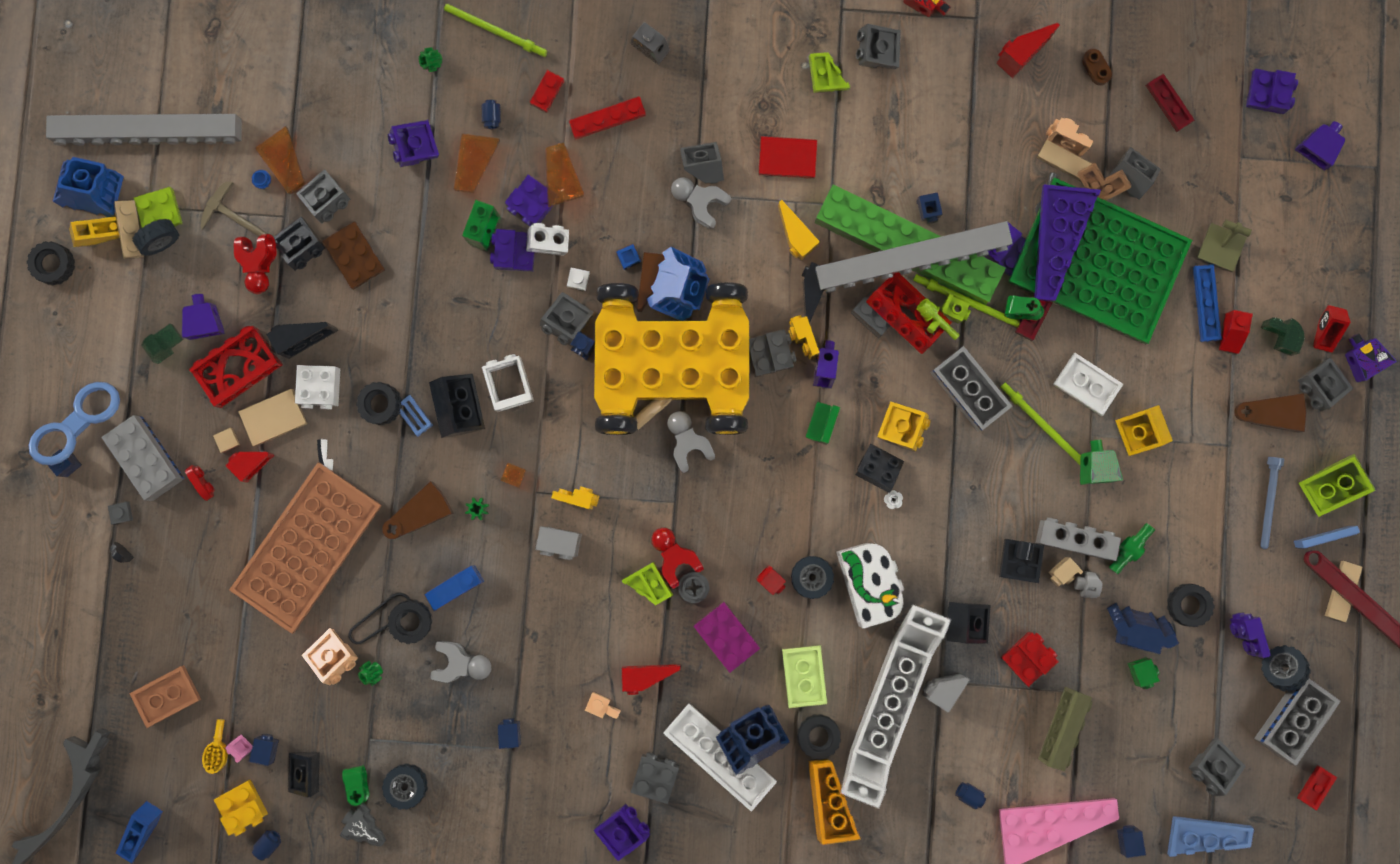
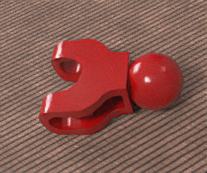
(256, 261)
(673, 555)

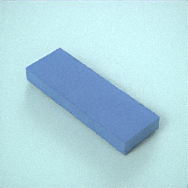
(1327, 537)

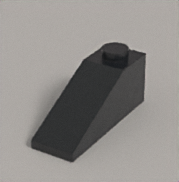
(811, 290)

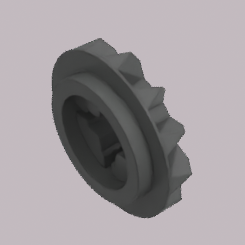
(688, 595)

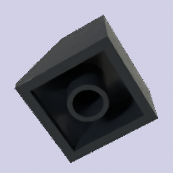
(968, 623)

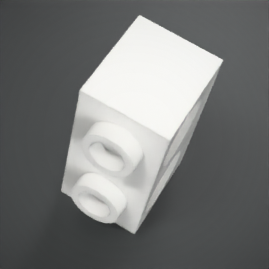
(547, 245)

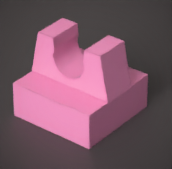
(239, 748)

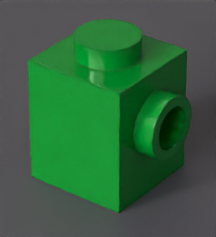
(1144, 672)

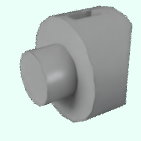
(1087, 584)

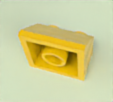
(1144, 430)

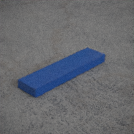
(1207, 303)

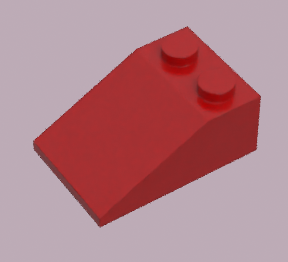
(1023, 49)

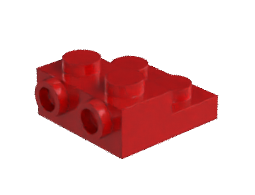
(1030, 658)

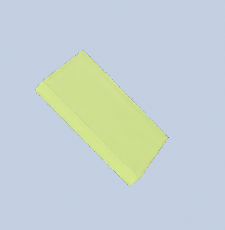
(804, 676)

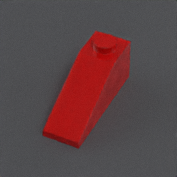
(642, 677)

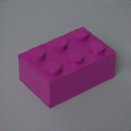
(726, 637)

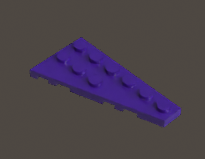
(1061, 227)

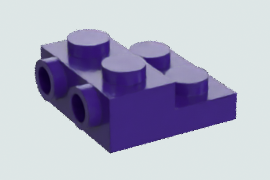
(1272, 91)
(412, 143)
(529, 201)
(511, 251)
(1009, 257)
(1251, 630)
(622, 832)

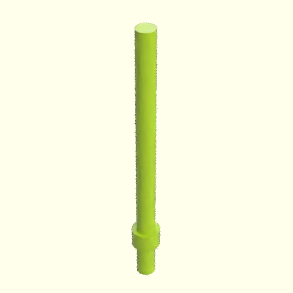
(527, 45)
(933, 285)
(1016, 398)

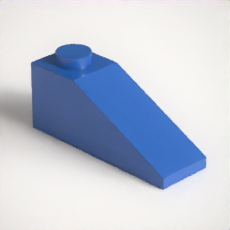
(454, 587)
(138, 831)

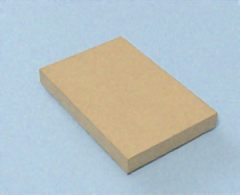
(272, 417)

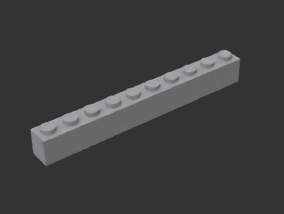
(144, 128)
(914, 255)

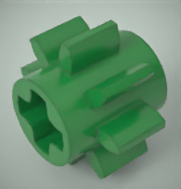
(430, 59)
(482, 511)
(370, 673)

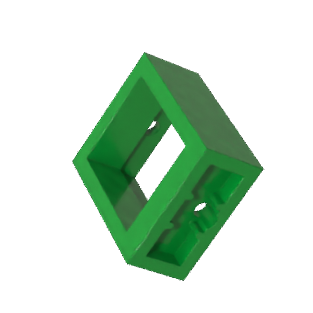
(480, 220)

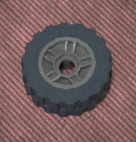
(155, 237)
(822, 582)
(1289, 657)
(394, 782)

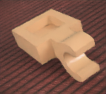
(600, 705)

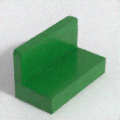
(822, 422)

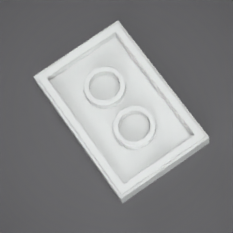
(1088, 384)

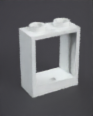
(493, 365)

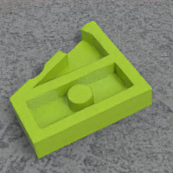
(825, 74)
(649, 583)

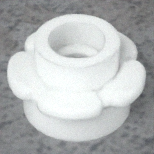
(898, 499)

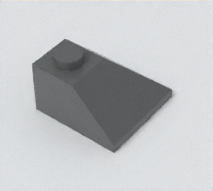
(703, 162)

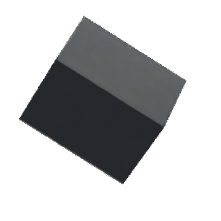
(303, 773)

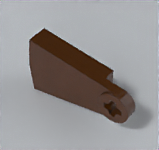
(1279, 412)
(423, 509)

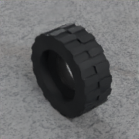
(40, 252)
(366, 396)
(1205, 600)
(397, 630)
(819, 751)

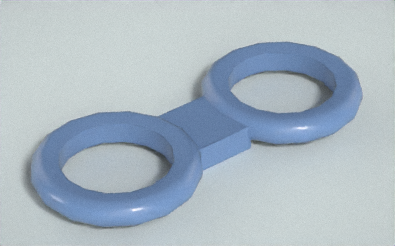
(74, 423)

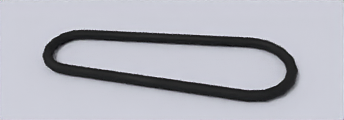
(366, 617)

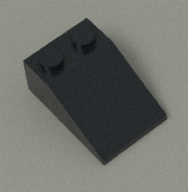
(294, 338)

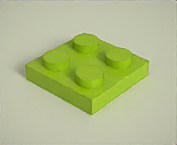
(158, 205)

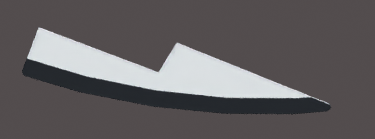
(322, 453)

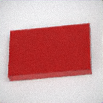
(787, 157)

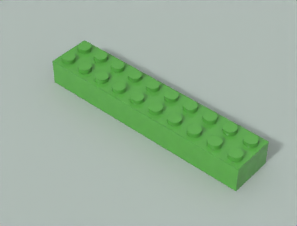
(883, 230)

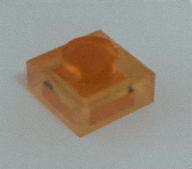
(513, 475)

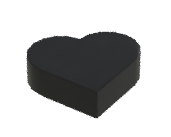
(120, 553)

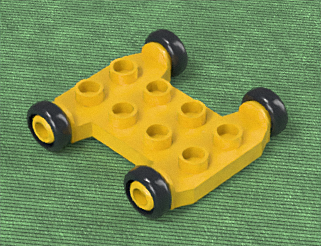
(671, 359)

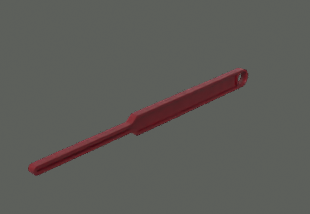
(1355, 596)

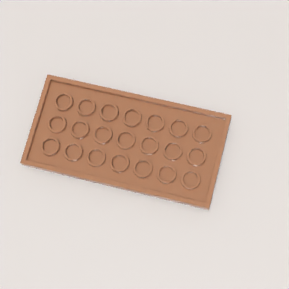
(305, 547)

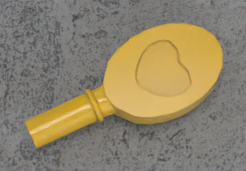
(215, 754)

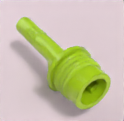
(930, 311)

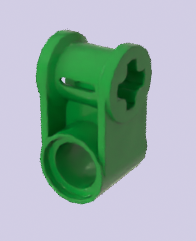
(1021, 307)
(356, 782)

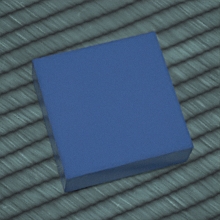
(628, 256)

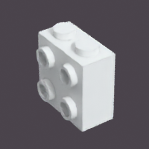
(317, 386)

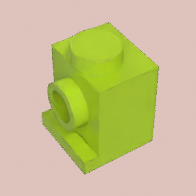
(948, 309)

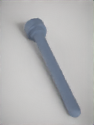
(1274, 465)

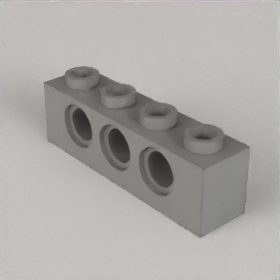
(1107, 550)

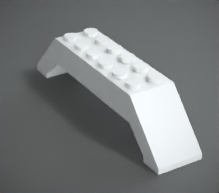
(891, 704)

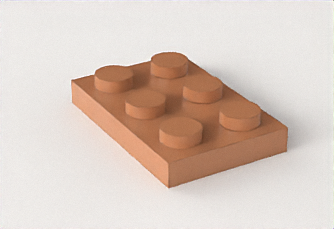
(165, 696)

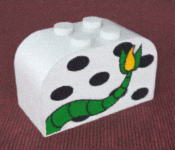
(871, 583)

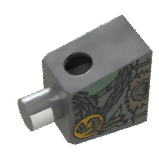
(649, 41)

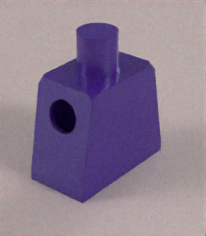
(1323, 145)
(201, 319)

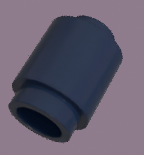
(491, 114)
(970, 795)
(266, 845)

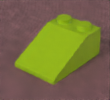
(1337, 485)

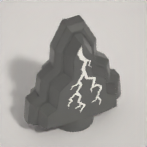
(362, 827)

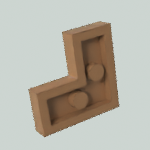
(1109, 186)

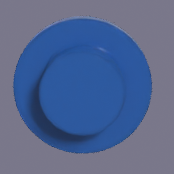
(261, 179)

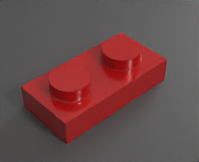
(547, 91)
(1317, 787)

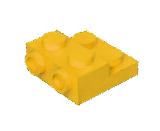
(801, 332)
(904, 426)
(581, 497)
(240, 808)

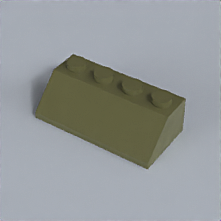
(1065, 729)

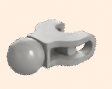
(699, 198)
(680, 425)
(460, 663)

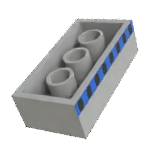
(971, 389)
(143, 458)
(1297, 721)

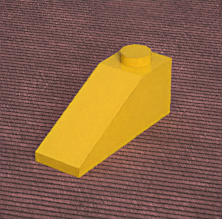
(93, 231)
(798, 235)

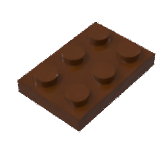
(353, 255)

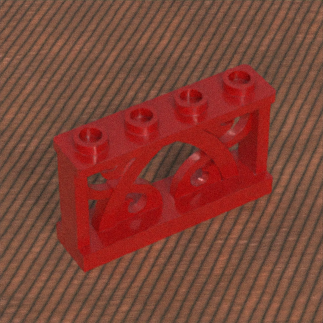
(904, 294)
(262, 367)

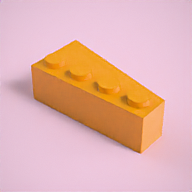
(830, 806)

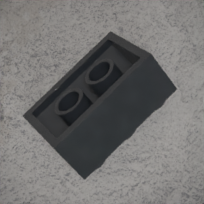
(456, 405)

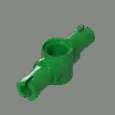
(1132, 548)

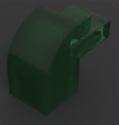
(1289, 334)
(160, 345)

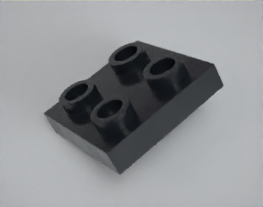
(879, 468)
(1021, 560)

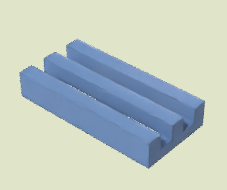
(423, 428)

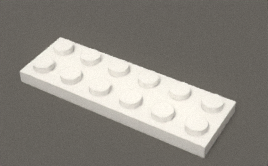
(698, 740)

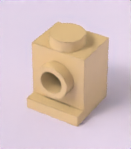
(1064, 571)

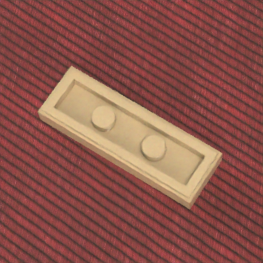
(1062, 159)
(1338, 607)

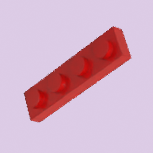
(607, 118)

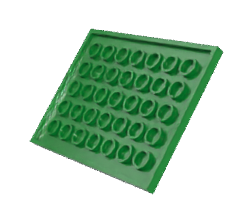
(1117, 272)

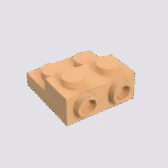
(1064, 134)
(330, 657)

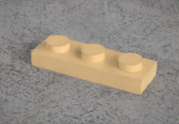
(127, 226)

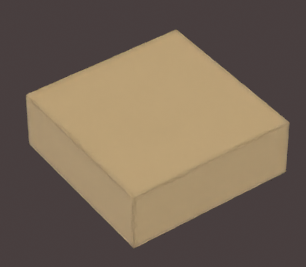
(226, 440)

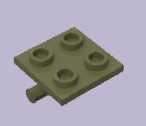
(1223, 245)

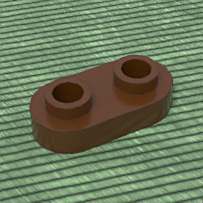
(1096, 66)

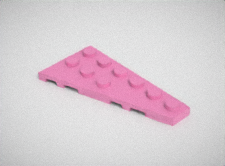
(1041, 828)

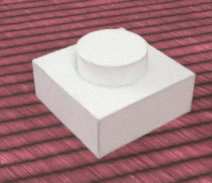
(578, 279)

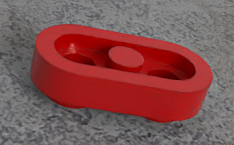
(196, 477)

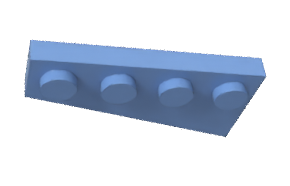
(1199, 835)

